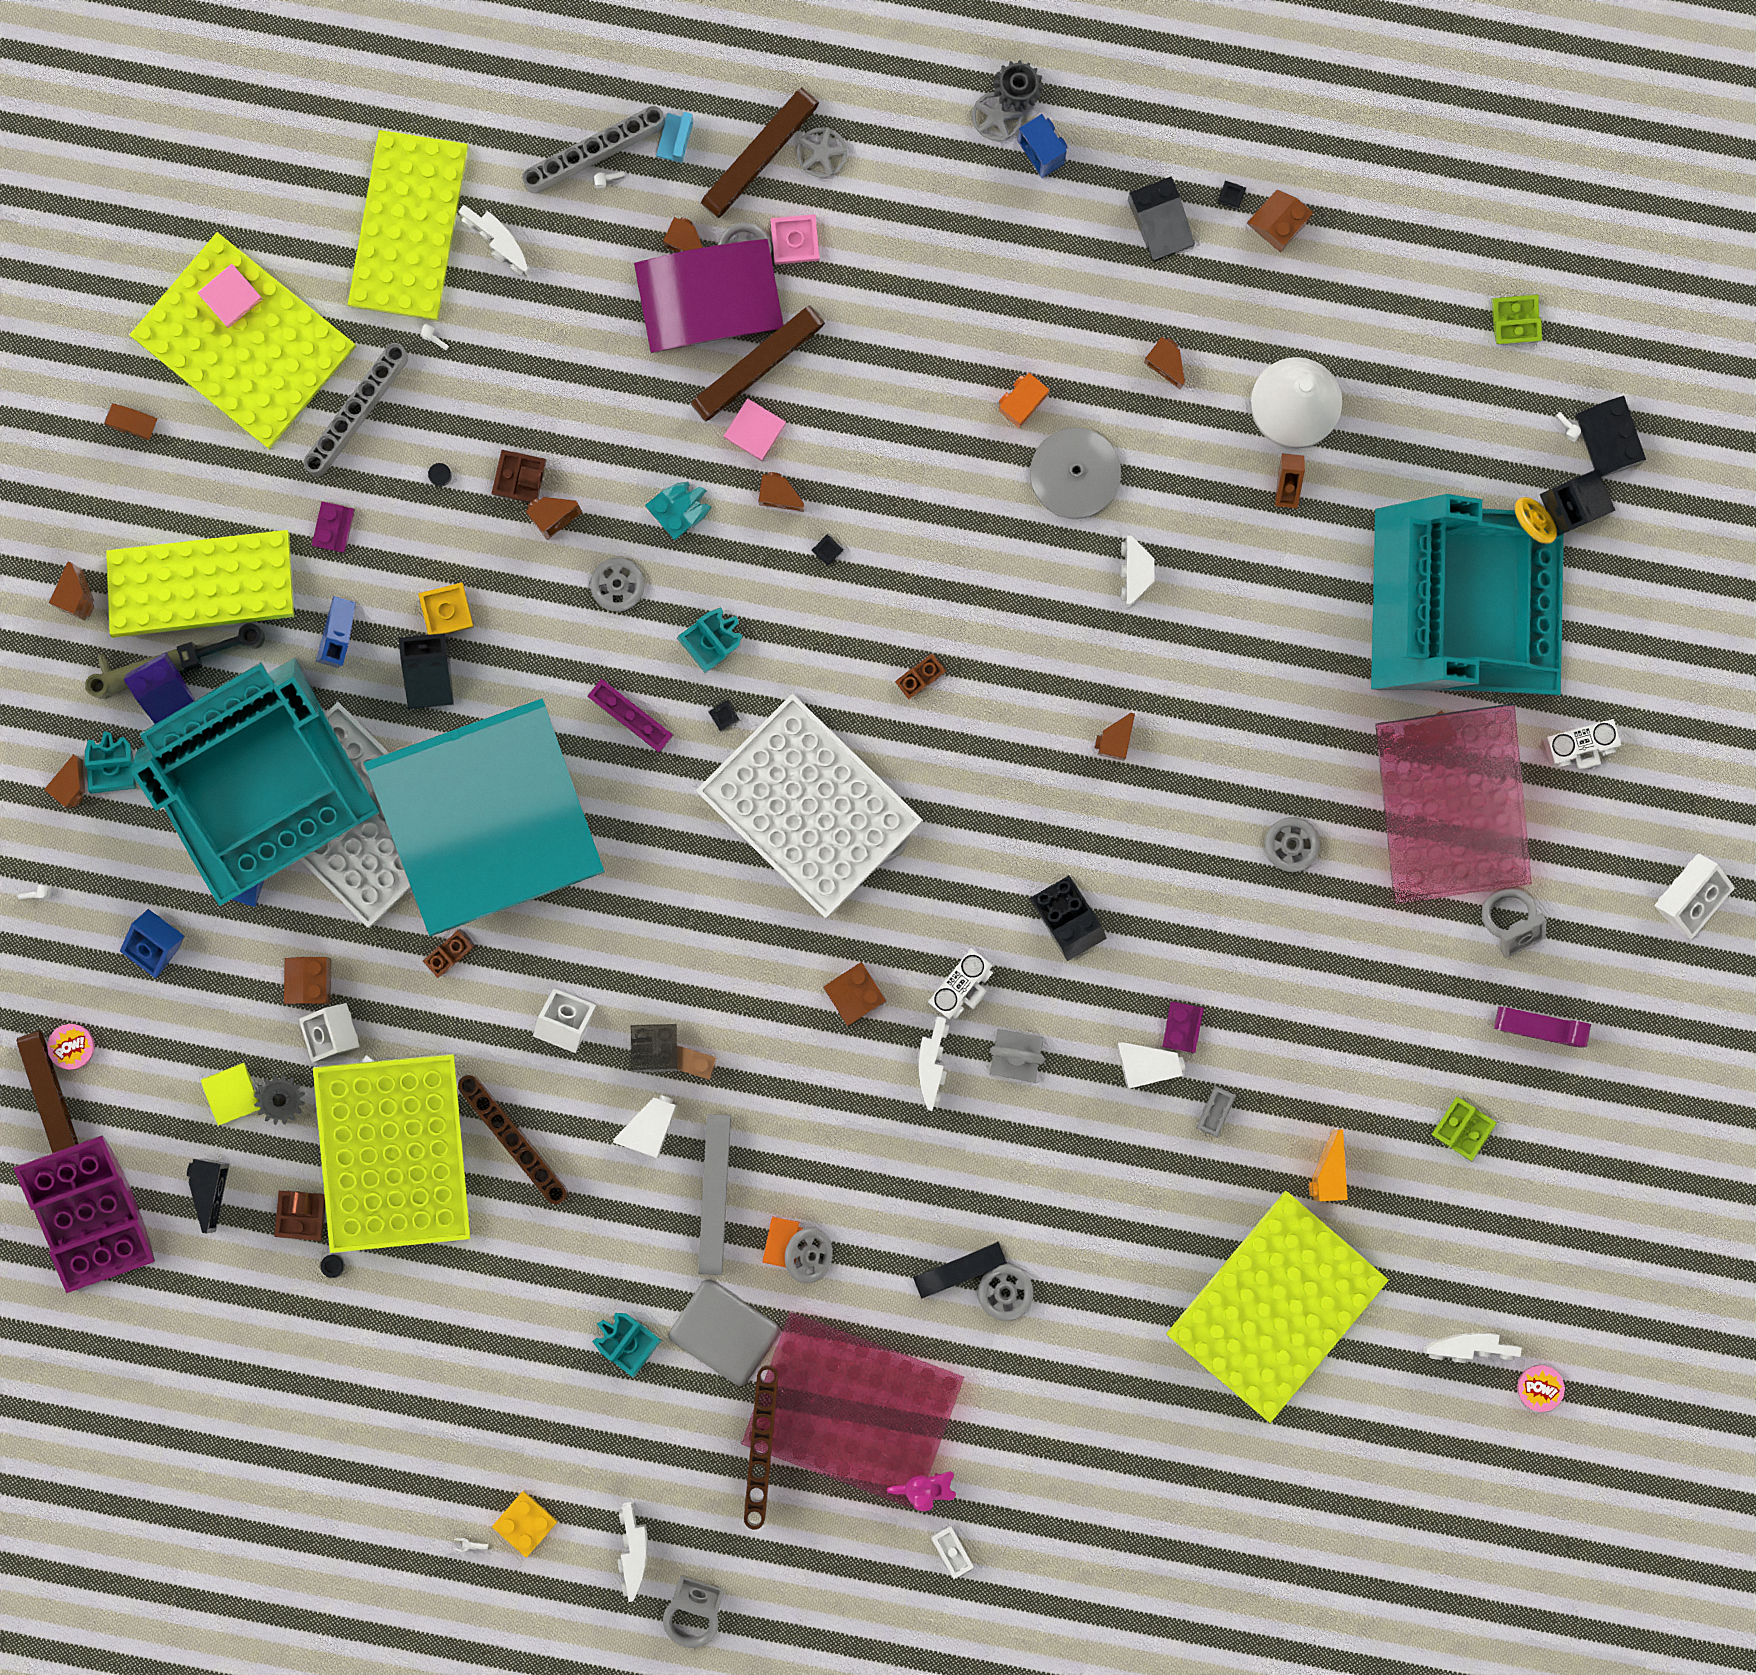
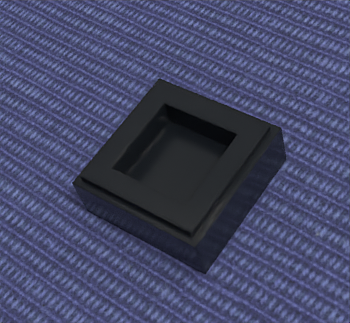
(1231, 195)
(827, 550)
(723, 715)

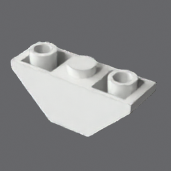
(1137, 571)

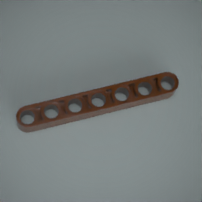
(760, 152)
(757, 363)
(47, 1091)
(502, 1134)
(756, 1457)

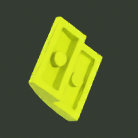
(230, 1093)

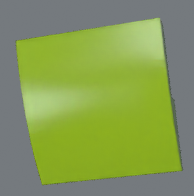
(1516, 319)
(1464, 1129)

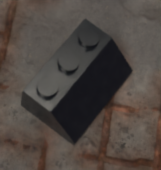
(1611, 436)

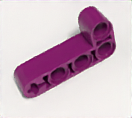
(1542, 1027)

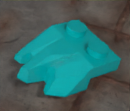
(678, 508)
(711, 639)
(109, 765)
(626, 1343)

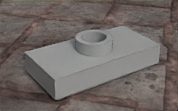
(1215, 1111)

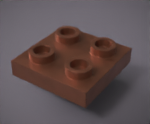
(518, 476)
(300, 1215)

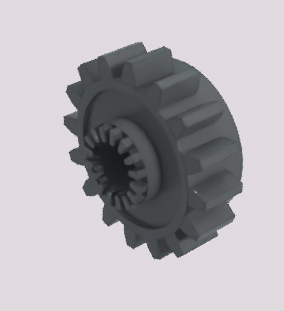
(1021, 74)
(283, 1111)

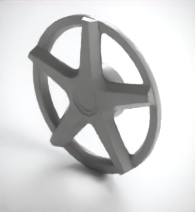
(995, 118)
(821, 152)

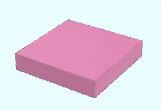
(795, 239)
(230, 295)
(754, 429)

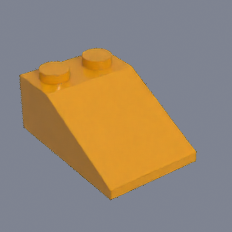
(1330, 1174)

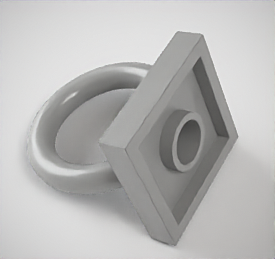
(1520, 934)
(1016, 1055)
(696, 1599)

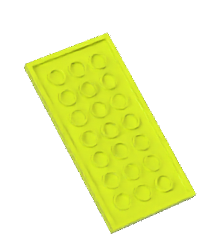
(408, 225)
(199, 583)

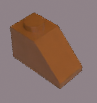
(682, 236)
(1167, 361)
(1290, 480)
(778, 493)
(1116, 738)
(68, 783)

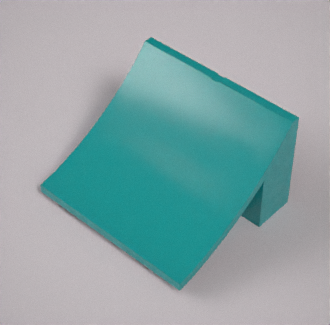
(1464, 600)
(251, 778)
(484, 817)

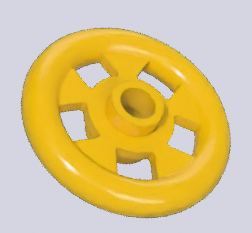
(1536, 520)

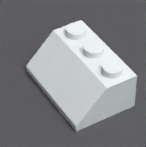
(1694, 895)

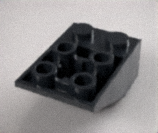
(1577, 502)
(426, 670)
(1068, 918)

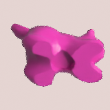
(923, 1490)

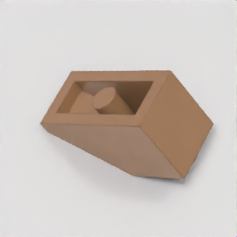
(696, 1062)

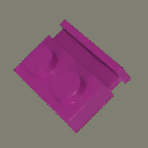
(333, 527)
(1182, 1027)

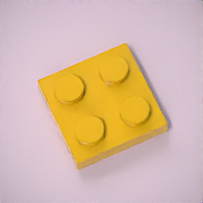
(446, 609)
(524, 1524)

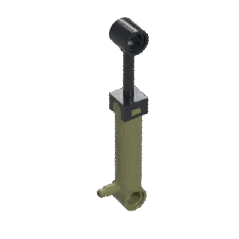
(184, 658)

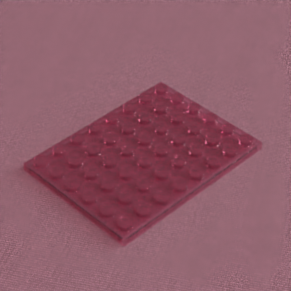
(1453, 803)
(855, 1408)

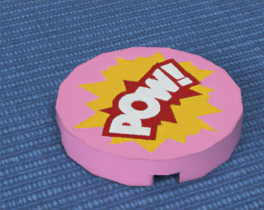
(71, 1046)
(1540, 1388)

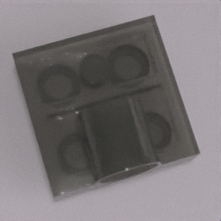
(654, 1048)

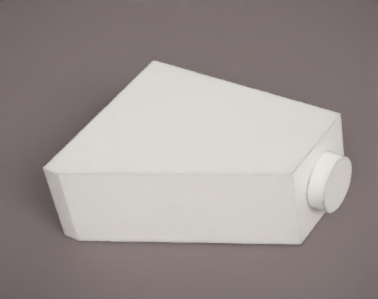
(1148, 1065)
(649, 1127)

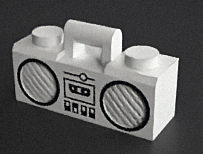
(1571, 744)
(952, 992)

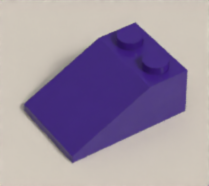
(159, 688)

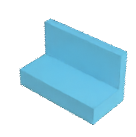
(675, 137)

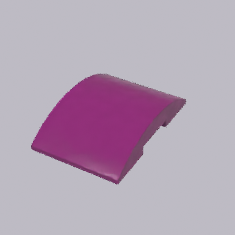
(708, 294)
(86, 1213)

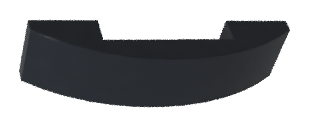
(959, 1270)

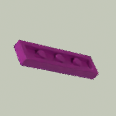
(630, 715)

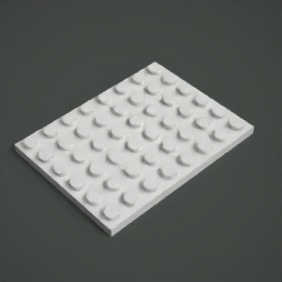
(809, 806)
(364, 861)

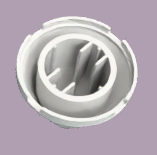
(1296, 402)

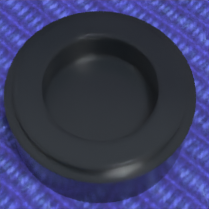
(439, 474)
(332, 1266)

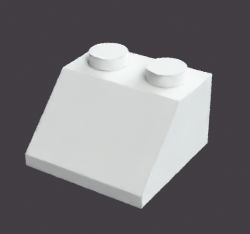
(564, 1020)
(329, 1032)

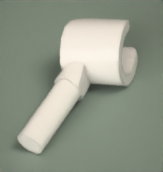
(601, 178)
(427, 334)
(1574, 430)
(42, 892)
(469, 1545)

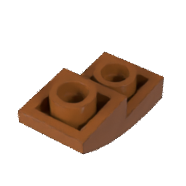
(130, 421)
(920, 676)
(449, 953)

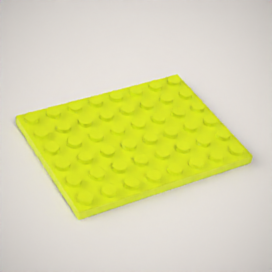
(261, 365)
(391, 1153)
(1277, 1306)

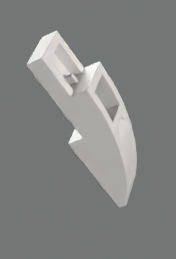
(503, 243)
(930, 1073)
(1463, 1346)
(632, 1561)

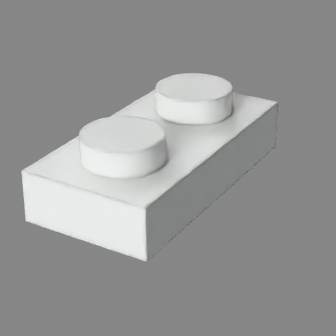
(952, 1552)

